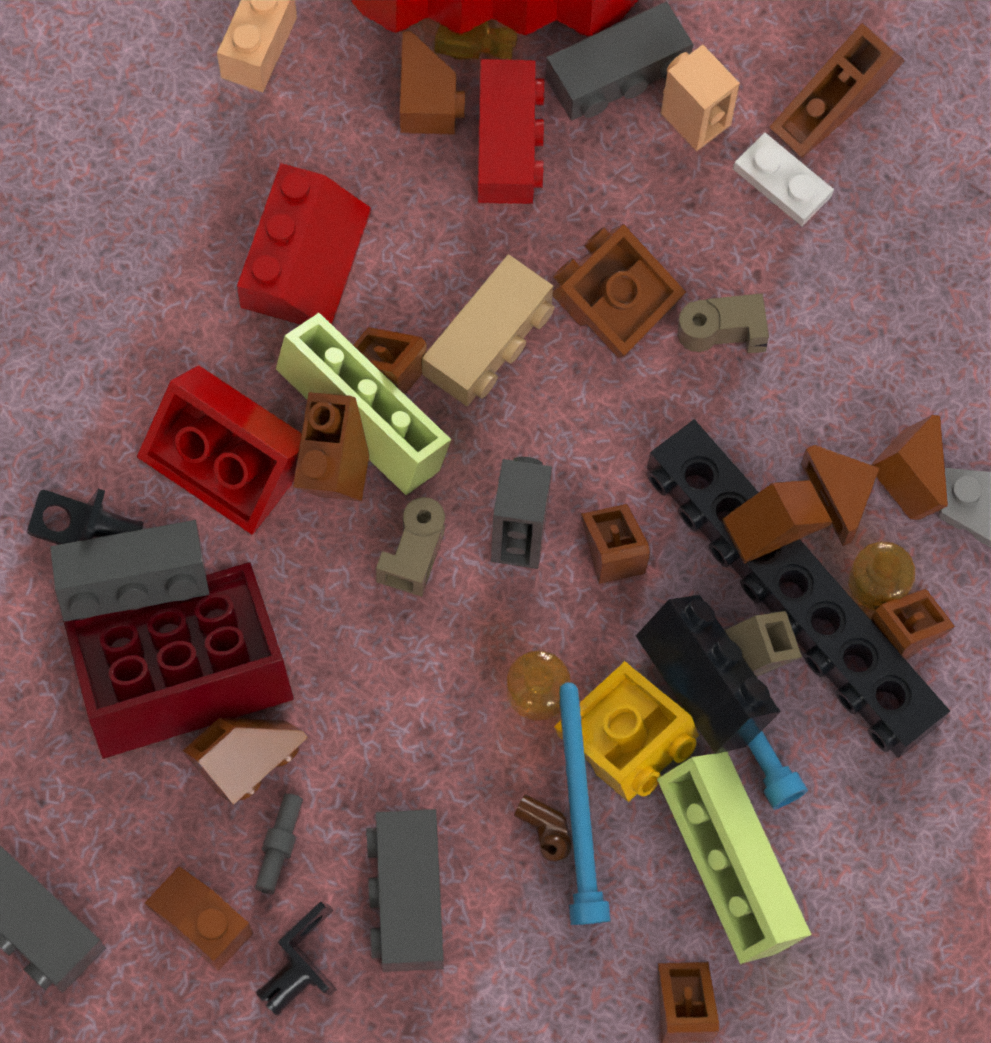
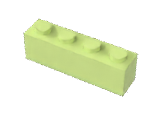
(397, 433)
(733, 857)

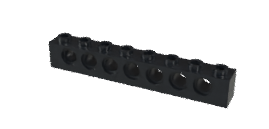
(919, 710)

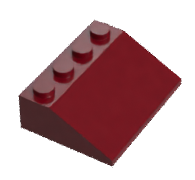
(178, 664)

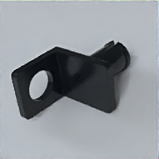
(85, 519)
(300, 969)

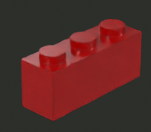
(509, 131)

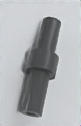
(278, 843)

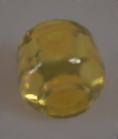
(881, 574)
(535, 684)

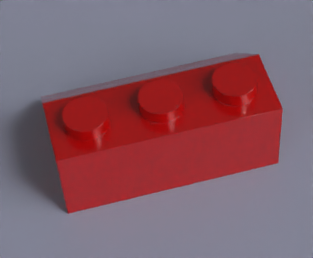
(302, 247)
(222, 448)

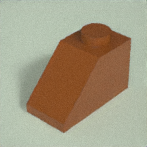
(427, 90)
(200, 917)

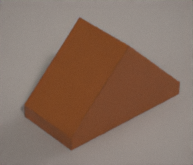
(394, 355)
(915, 469)
(841, 486)
(776, 518)
(615, 543)
(912, 622)
(687, 1003)

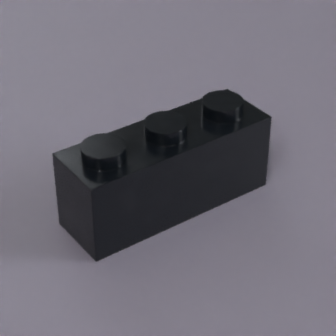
(707, 673)

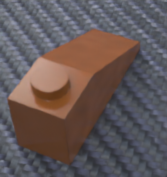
(837, 90)

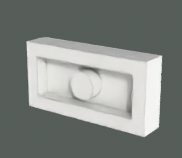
(783, 179)

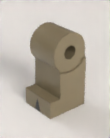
(723, 322)
(417, 549)

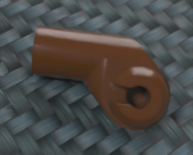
(551, 827)

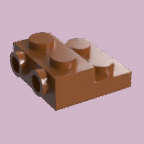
(616, 289)

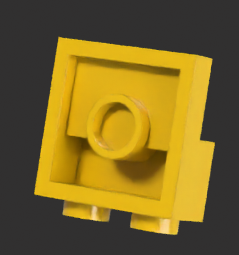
(633, 732)

